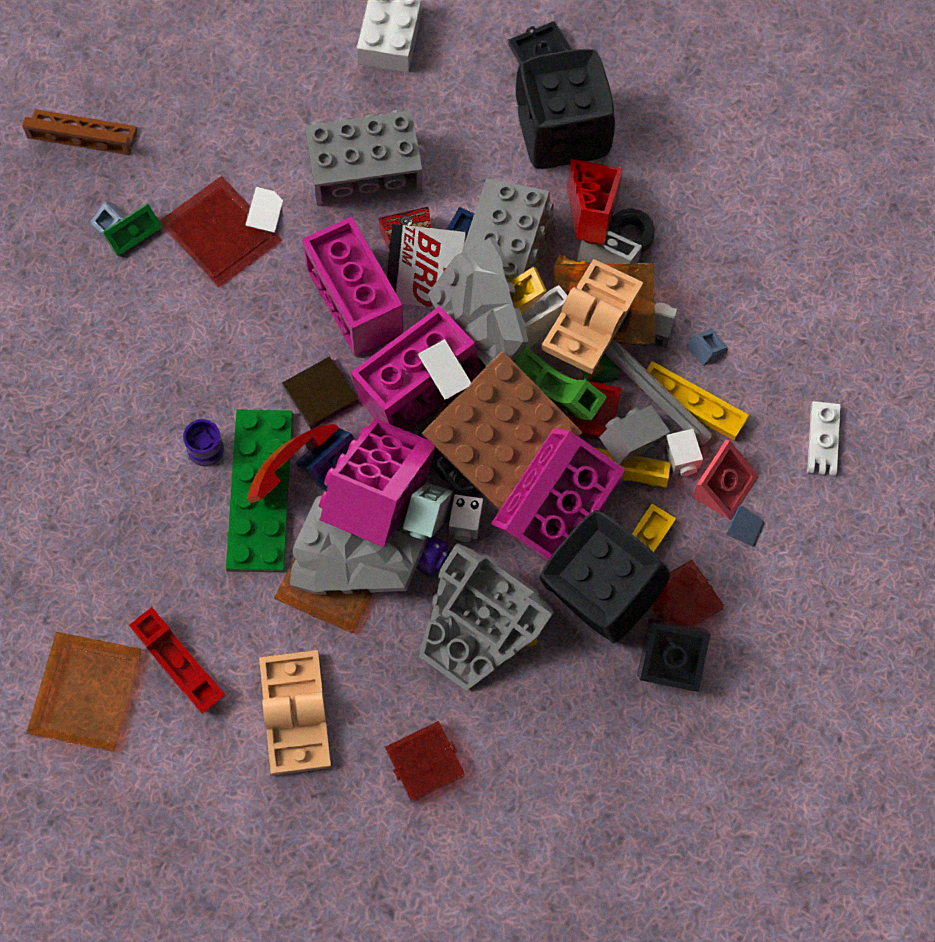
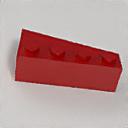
(592, 198)

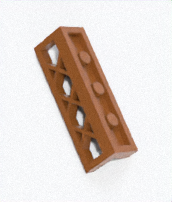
(80, 135)

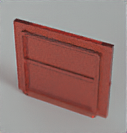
(215, 231)

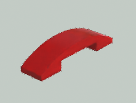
(266, 478)
(176, 660)

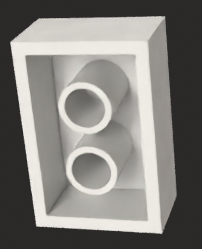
(389, 33)

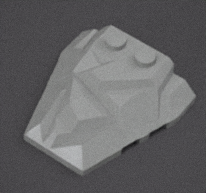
(480, 301)
(342, 561)
(480, 617)

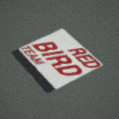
(419, 259)

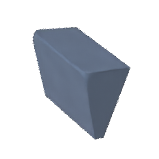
(106, 216)
(706, 346)
(745, 526)

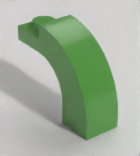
(578, 396)

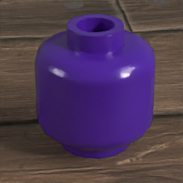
(433, 556)

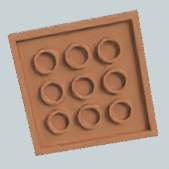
(496, 428)

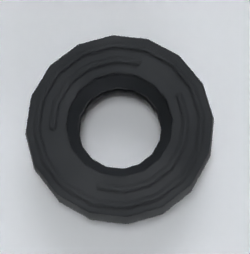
(637, 218)

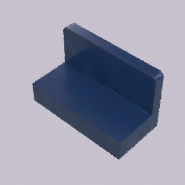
(322, 458)

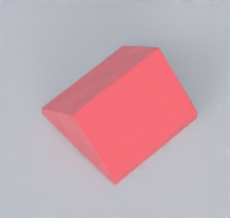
(725, 481)

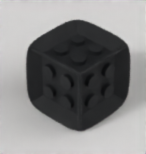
(565, 108)
(605, 575)

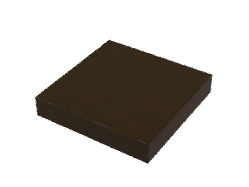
(320, 392)

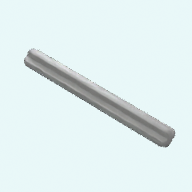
(657, 392)

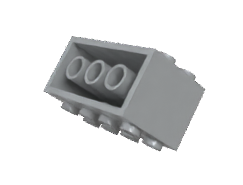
(364, 157)
(517, 220)

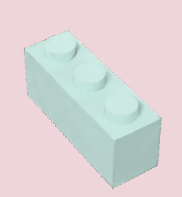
(427, 510)

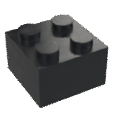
(673, 654)

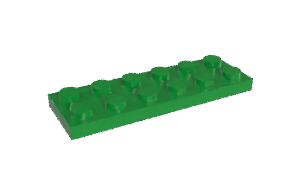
(259, 527)

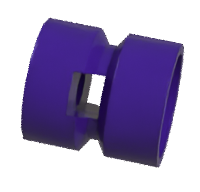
(203, 442)

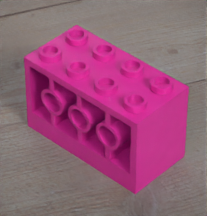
(353, 286)
(395, 381)
(376, 481)
(557, 493)

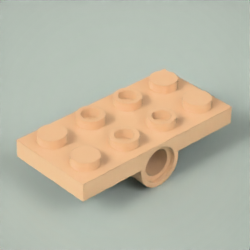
(592, 316)
(294, 713)

